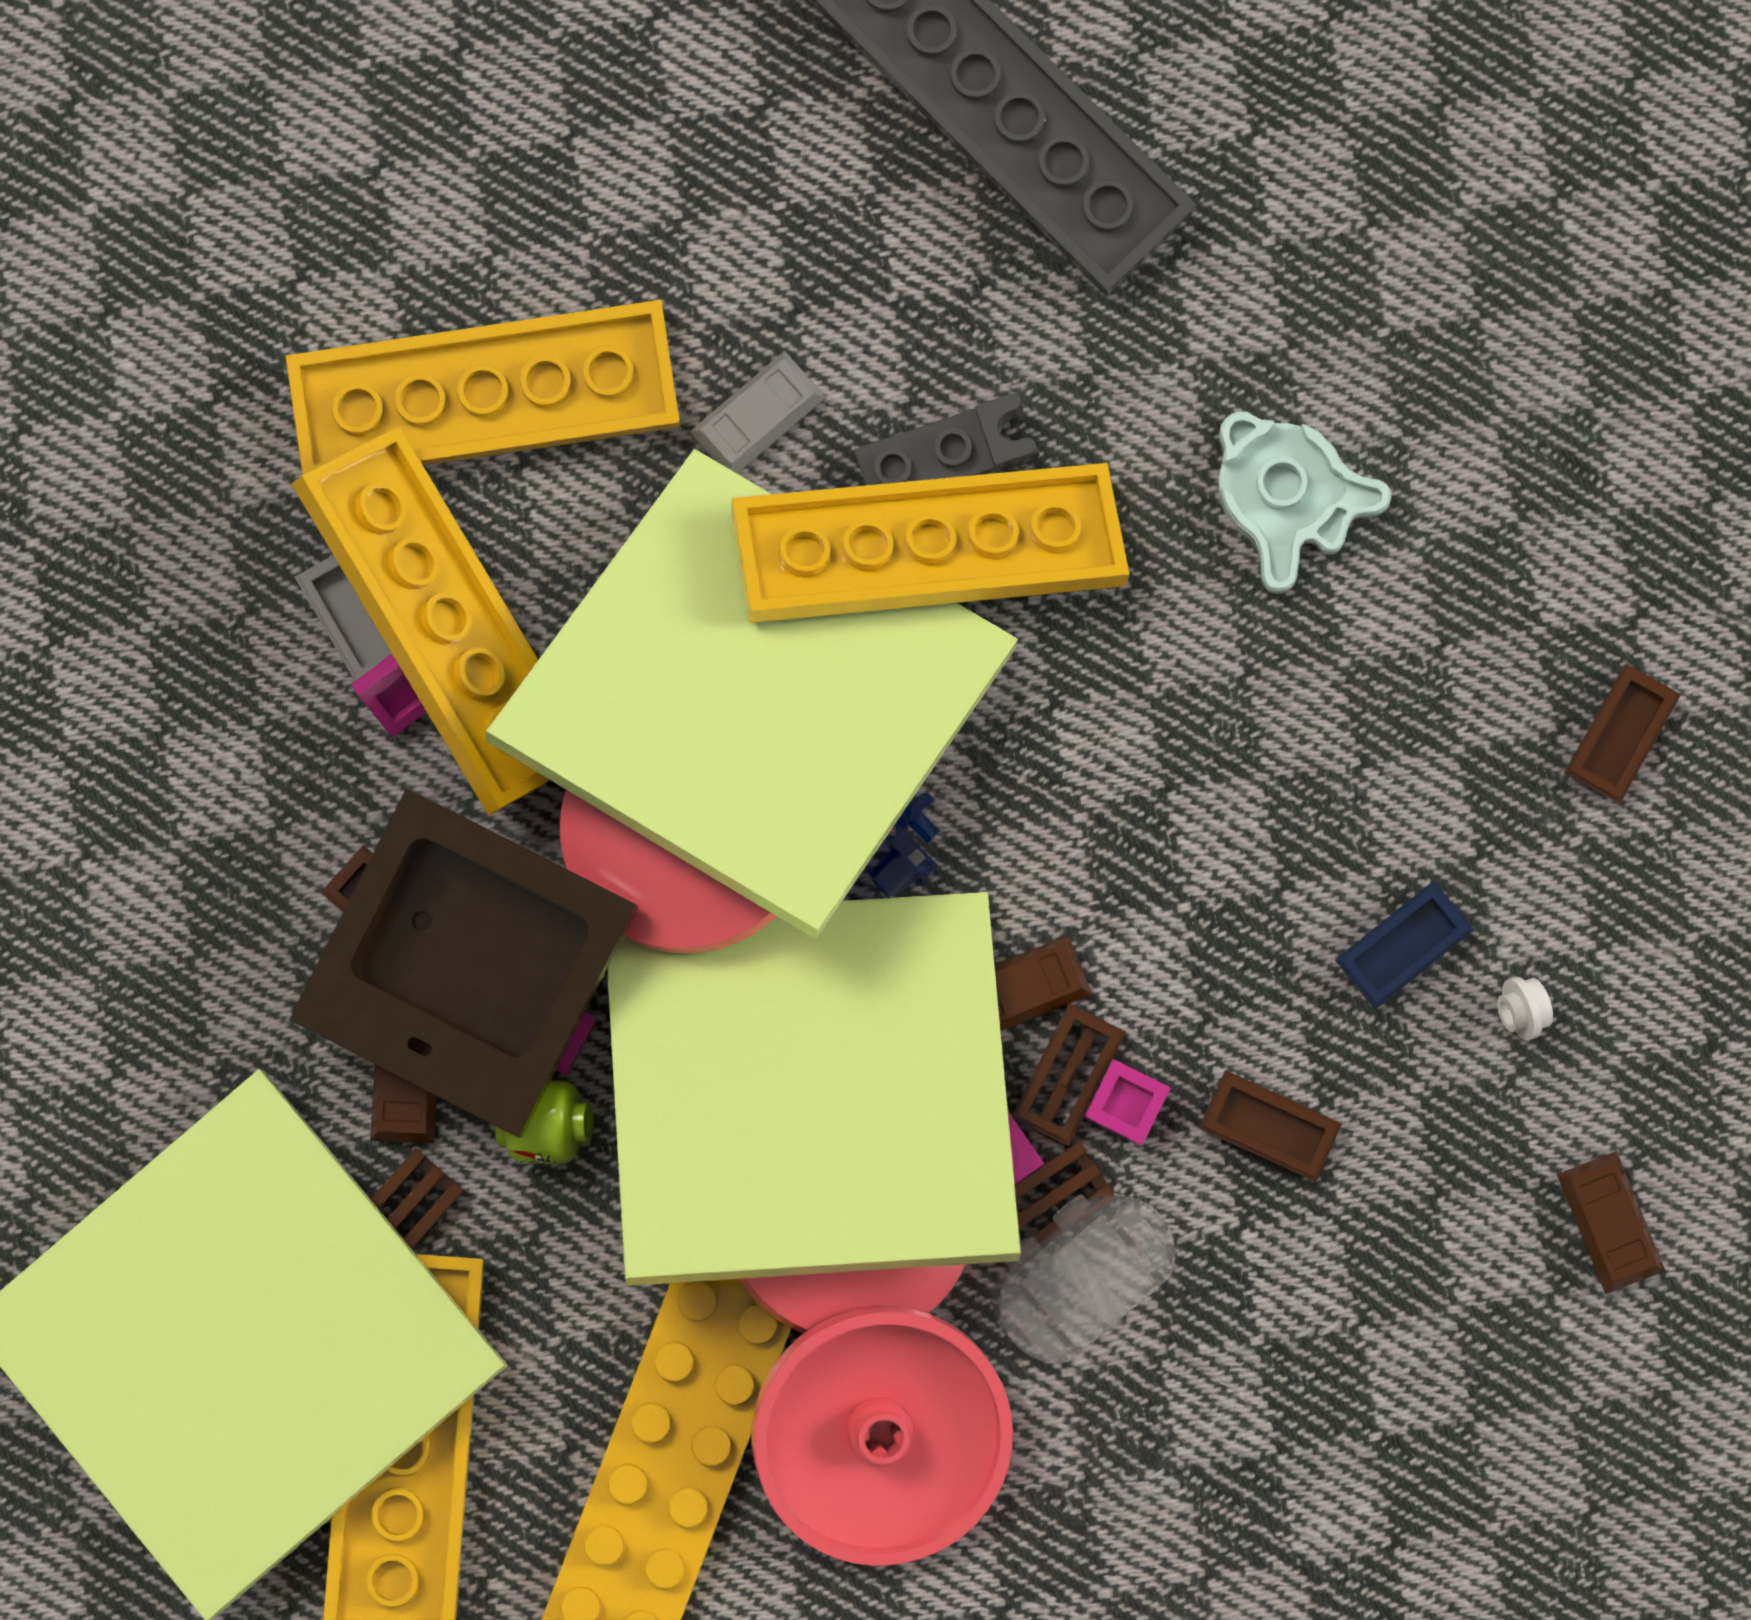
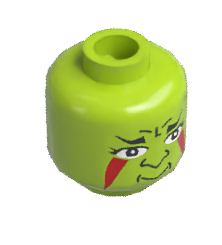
(554, 1129)

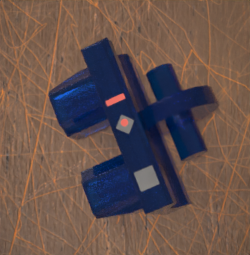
(907, 860)

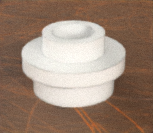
(1525, 1007)

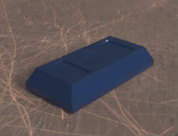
(1404, 945)

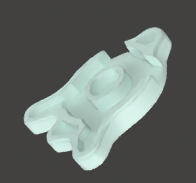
(1290, 490)

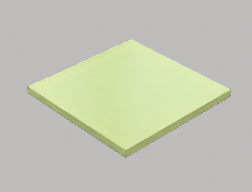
(739, 742)
(815, 1098)
(237, 1345)

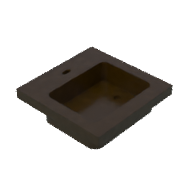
(469, 952)

